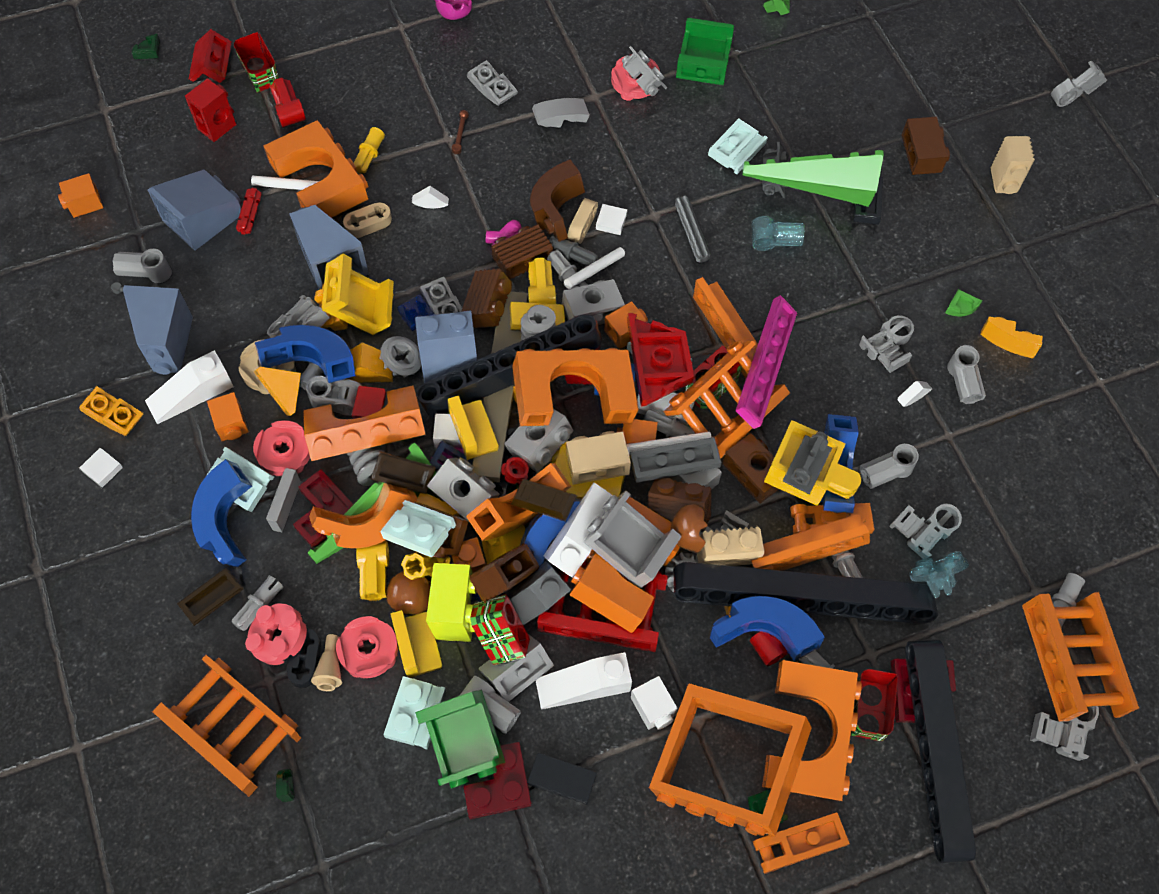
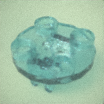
(939, 573)

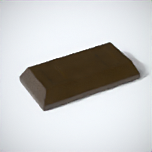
(403, 472)
(544, 499)
(210, 596)

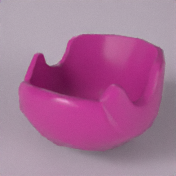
(454, 8)

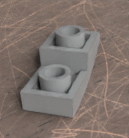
(491, 84)
(554, 112)
(440, 297)

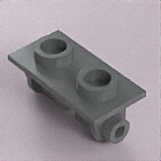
(780, 156)
(808, 462)

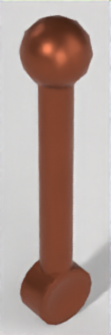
(456, 148)

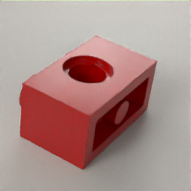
(211, 109)

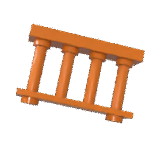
(732, 429)
(1057, 663)
(220, 754)

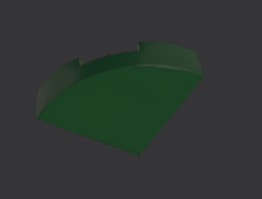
(148, 48)
(285, 785)

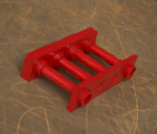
(606, 632)

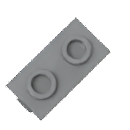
(638, 64)

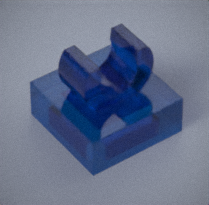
(414, 308)

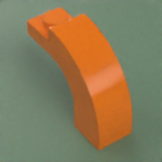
(497, 515)
(365, 528)

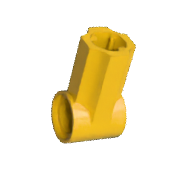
(541, 285)
(372, 565)
(420, 565)

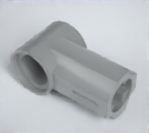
(146, 264)
(967, 375)
(889, 467)
(501, 711)

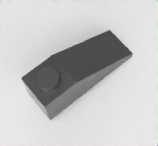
(538, 592)

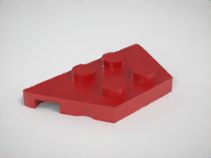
(659, 359)

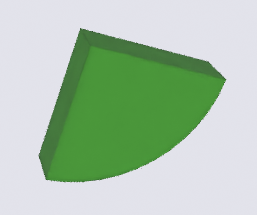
(963, 304)

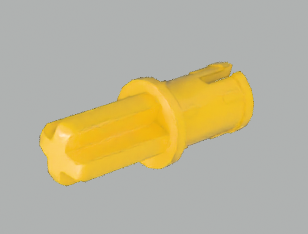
(368, 149)

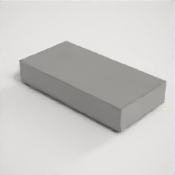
(283, 500)

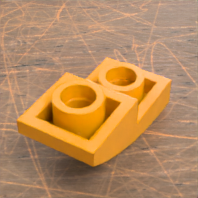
(1003, 334)
(111, 411)

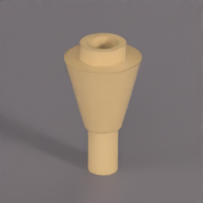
(327, 674)

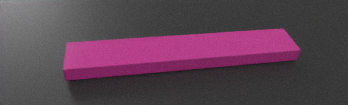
(766, 362)

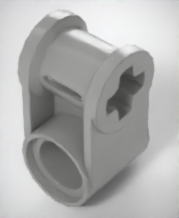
(339, 394)

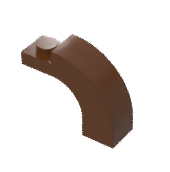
(552, 191)

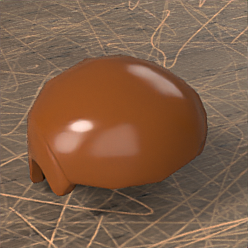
(688, 523)
(408, 594)

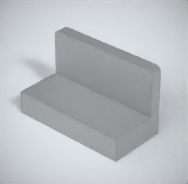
(516, 675)

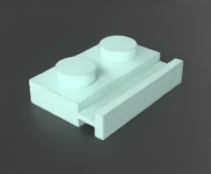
(737, 145)
(255, 475)
(418, 528)
(412, 697)

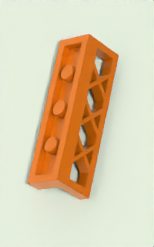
(722, 316)
(814, 544)

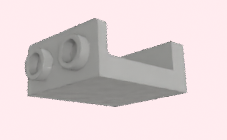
(630, 541)

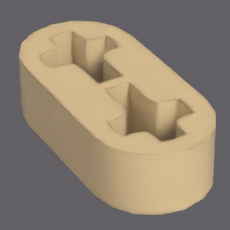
(367, 219)
(582, 220)

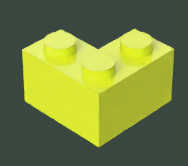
(450, 602)

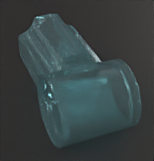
(768, 233)

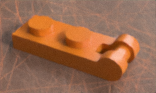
(821, 517)
(802, 842)

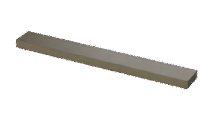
(499, 404)

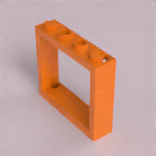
(744, 710)

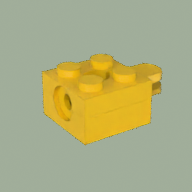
(832, 476)

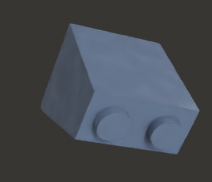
(196, 206)
(325, 240)
(159, 325)
(445, 343)

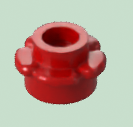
(519, 465)

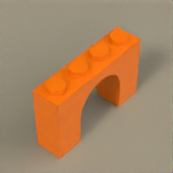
(316, 146)
(606, 369)
(334, 436)
(607, 591)
(836, 693)

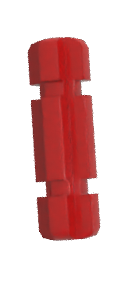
(248, 211)

